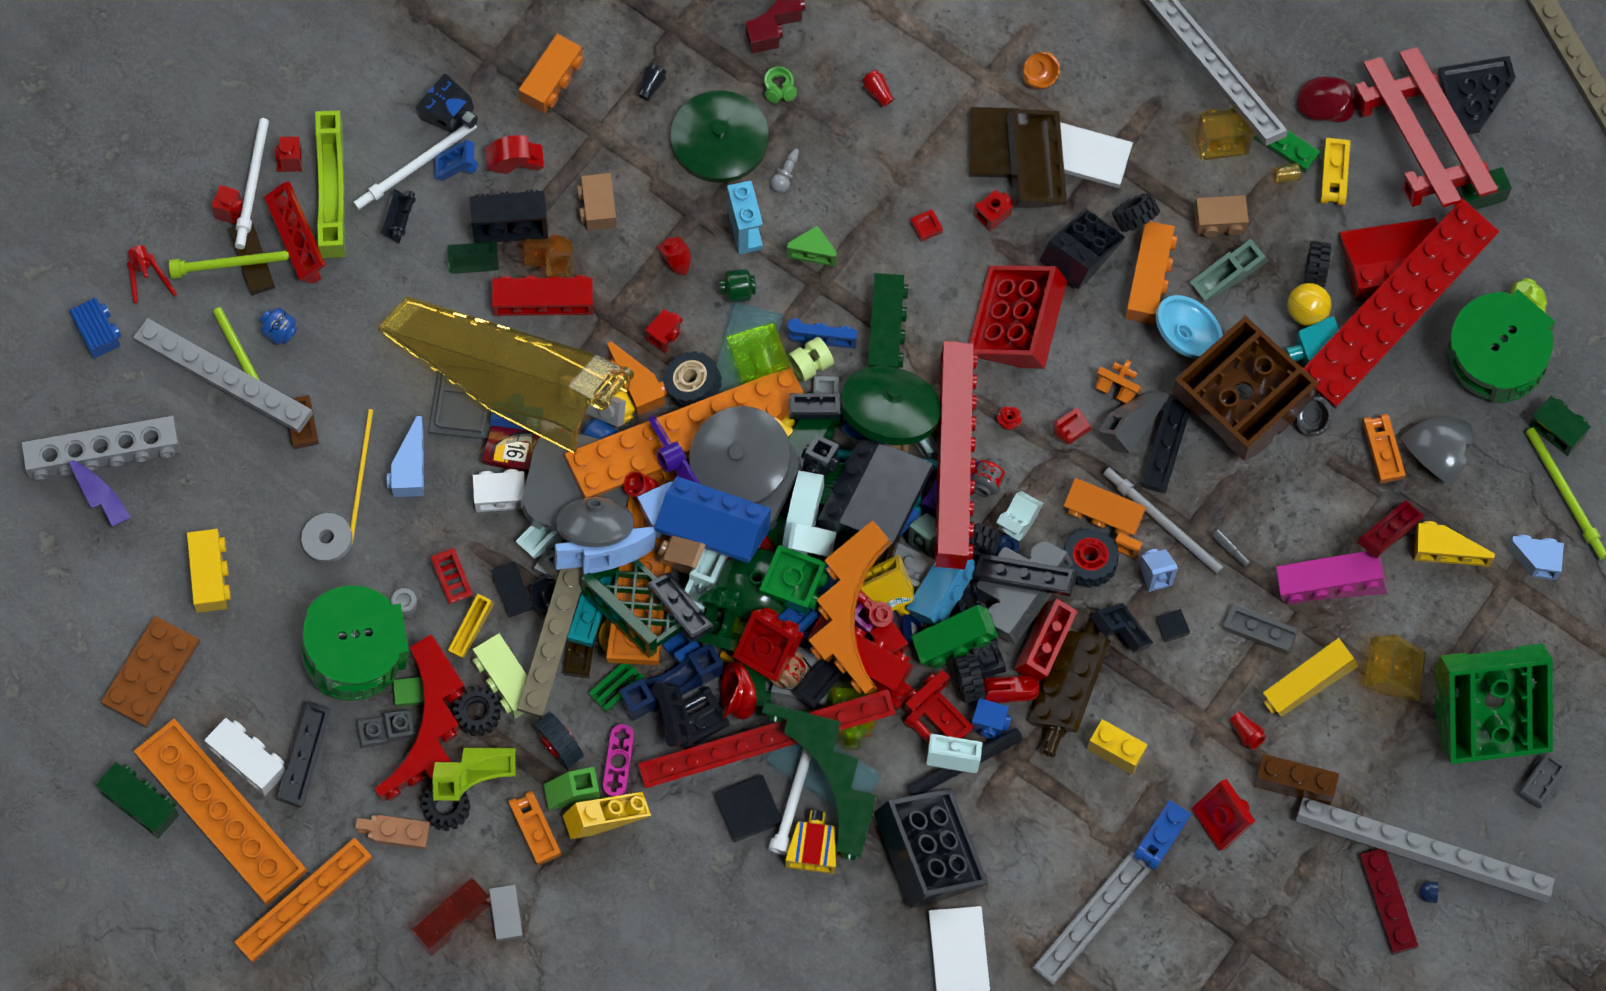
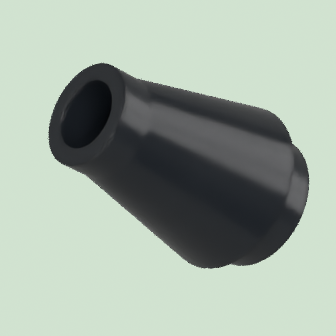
(651, 80)

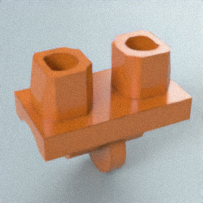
(1128, 388)

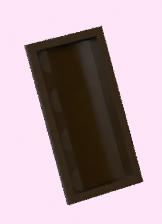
(1036, 158)

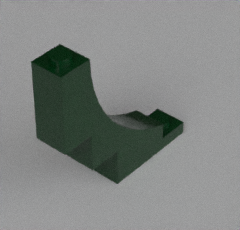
(819, 738)

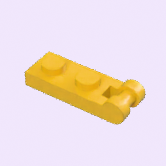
(1335, 171)

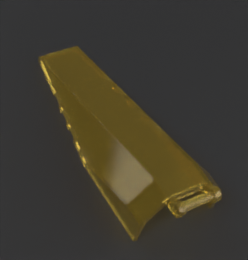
(508, 370)

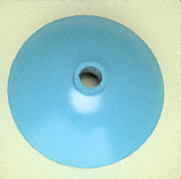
(1187, 325)

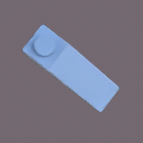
(408, 465)

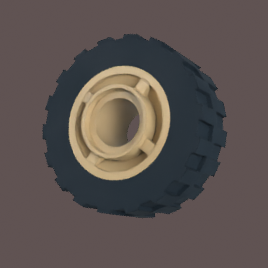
(685, 369)

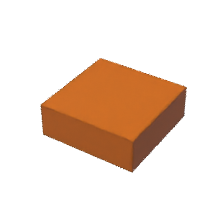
(1128, 546)

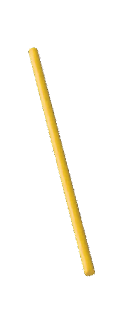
(361, 471)

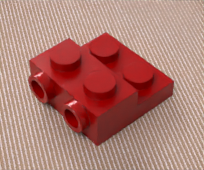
(768, 643)

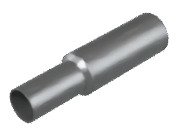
(1230, 547)

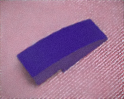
(99, 493)

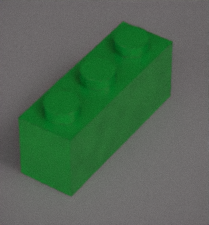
(954, 637)

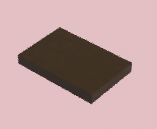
(989, 142)

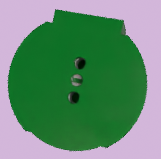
(1501, 346)
(353, 642)

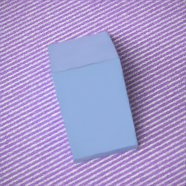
(651, 503)

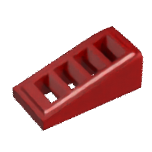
(444, 556)

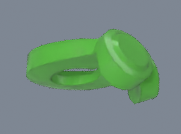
(773, 93)

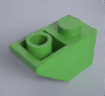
(572, 788)

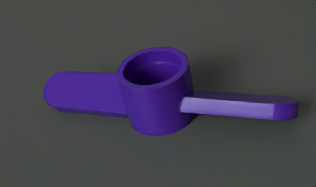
(671, 455)

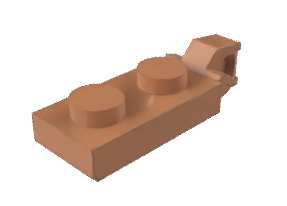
(395, 831)

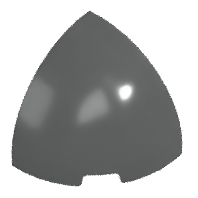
(1440, 445)

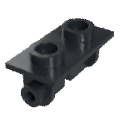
(397, 215)

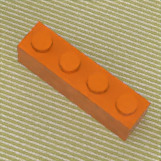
(1150, 272)

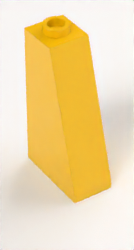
(1310, 678)

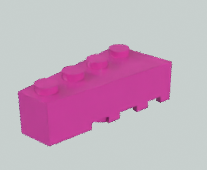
(1332, 578)

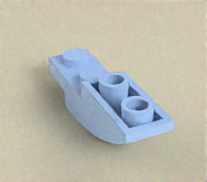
(608, 557)

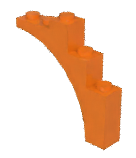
(839, 603)

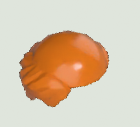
(1041, 70)

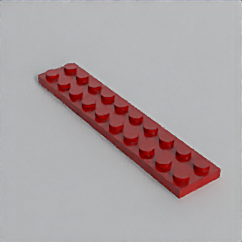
(1400, 302)

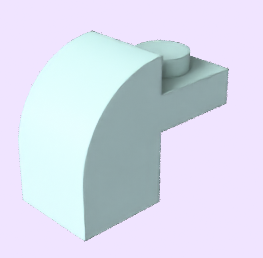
(1019, 516)

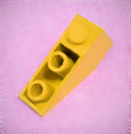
(605, 814)

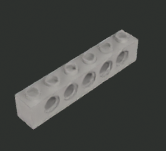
(88, 442)

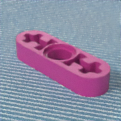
(614, 743)

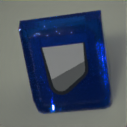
(910, 627)

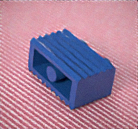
(95, 328)

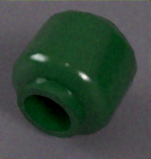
(738, 285)

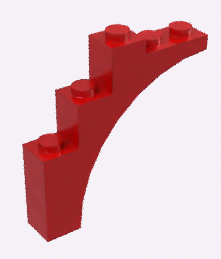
(438, 724)

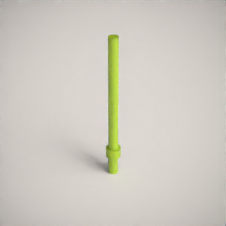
(1590, 534)

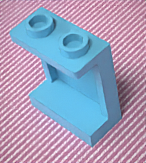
(744, 217)

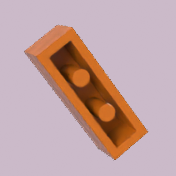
(551, 74)
(1104, 507)

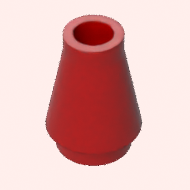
(877, 86)
(1248, 731)

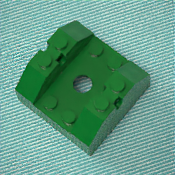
(1512, 729)

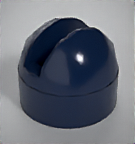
(1429, 892)

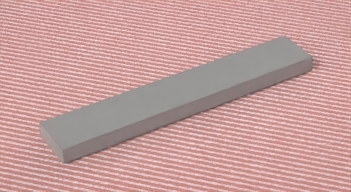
(1091, 919)

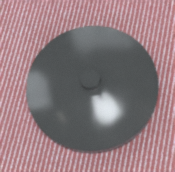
(741, 453)

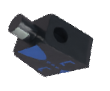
(447, 106)

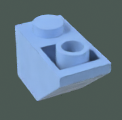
(1538, 557)

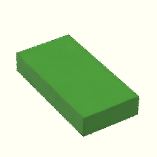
(409, 692)

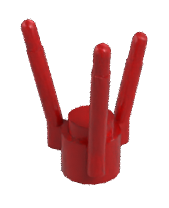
(141, 262)

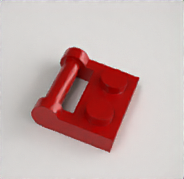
(942, 716)

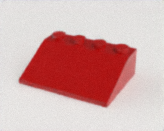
(1378, 251)
(1018, 315)

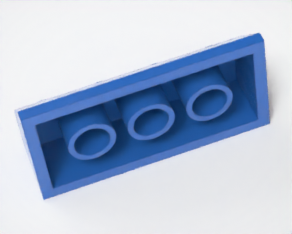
(714, 519)

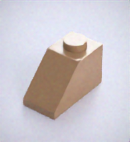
(681, 553)

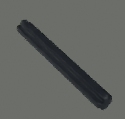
(943, 774)

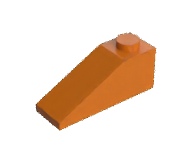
(644, 389)

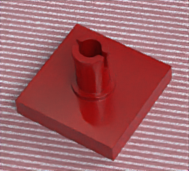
(1223, 814)

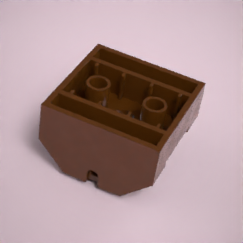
(1251, 358)

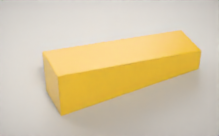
(471, 626)

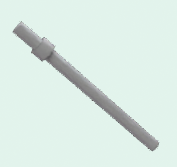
(1125, 487)

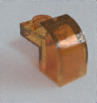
(552, 253)

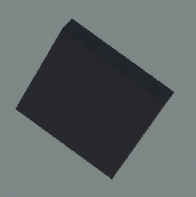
(748, 808)

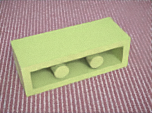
(503, 672)

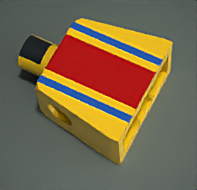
(813, 845)

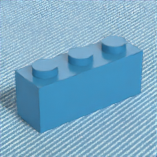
(940, 593)

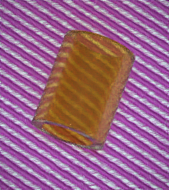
(1288, 173)

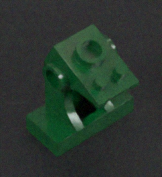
(728, 599)

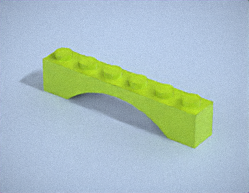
(331, 184)

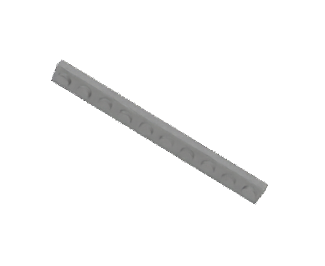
(1219, 70)
(1425, 850)

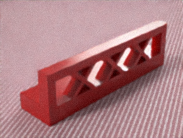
(292, 235)

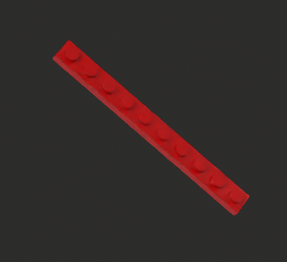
(758, 741)

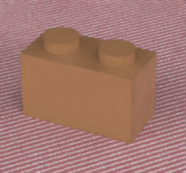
(598, 202)
(1221, 215)

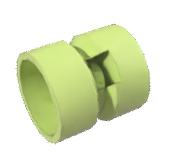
(802, 363)

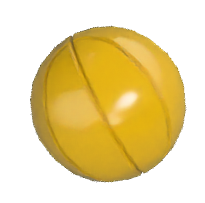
(1309, 304)

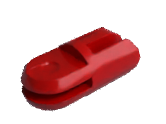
(1011, 689)

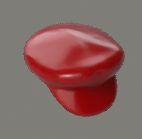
(737, 691)

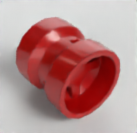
(639, 484)

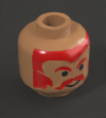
(792, 673)

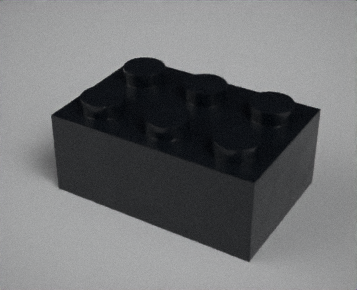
(509, 216)

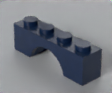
(690, 674)

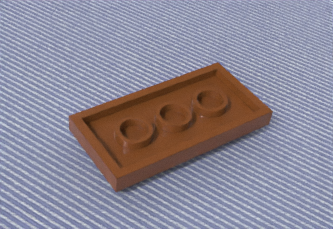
(150, 672)

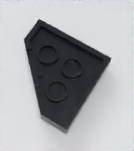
(1476, 89)

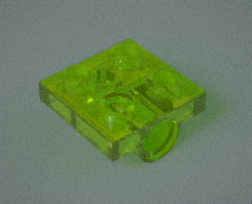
(758, 352)

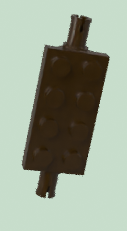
(1069, 685)

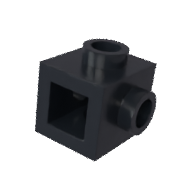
(820, 456)

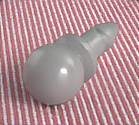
(780, 182)

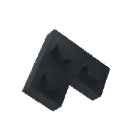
(1120, 620)

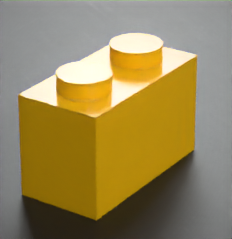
(1117, 747)

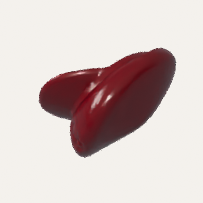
(1326, 99)

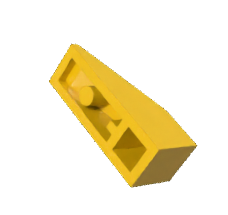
(1445, 545)

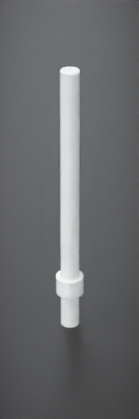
(377, 191)
(244, 223)

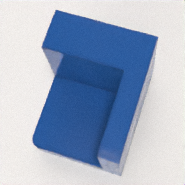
(679, 647)

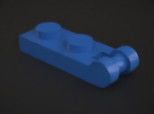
(831, 336)
(1162, 834)

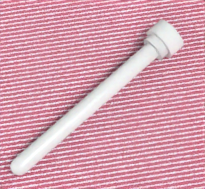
(780, 842)

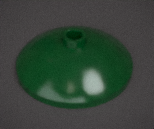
(739, 576)

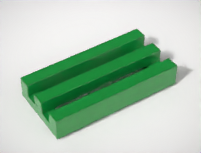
(632, 671)

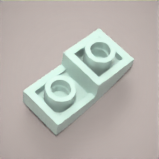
(811, 540)

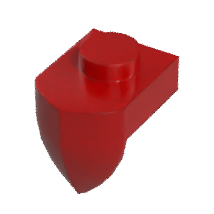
(676, 254)
(1071, 427)

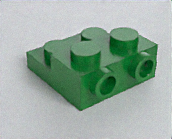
(794, 579)

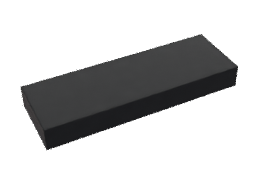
(680, 606)

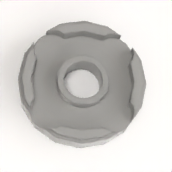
(317, 528)

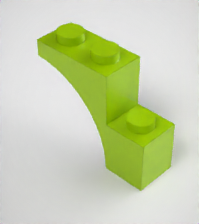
(477, 765)

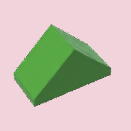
(812, 248)

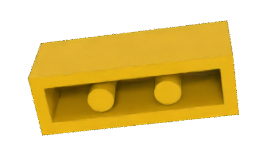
(208, 570)

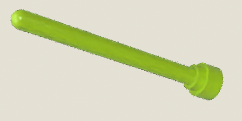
(179, 268)

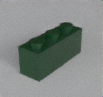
(137, 799)

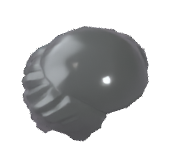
(1315, 417)

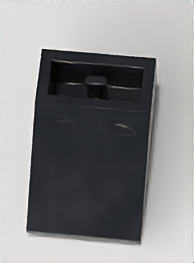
(1081, 248)

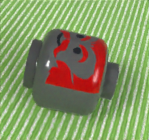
(988, 477)

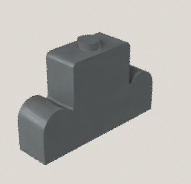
(1017, 607)

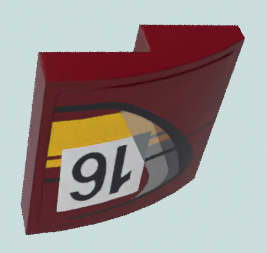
(510, 448)

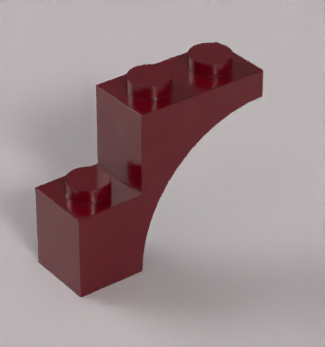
(766, 30)

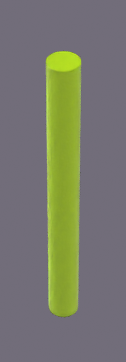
(234, 342)

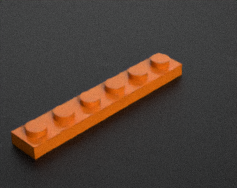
(303, 900)

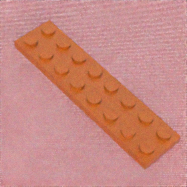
(220, 811)

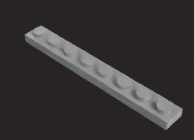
(223, 375)

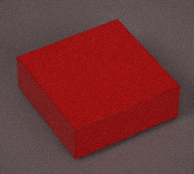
(926, 225)

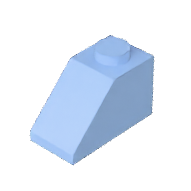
(1158, 569)

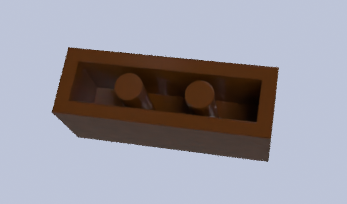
(1296, 779)

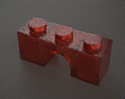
(461, 906)

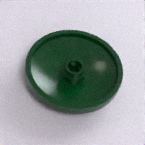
(719, 136)
(890, 405)

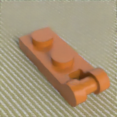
(1384, 448)
(535, 829)

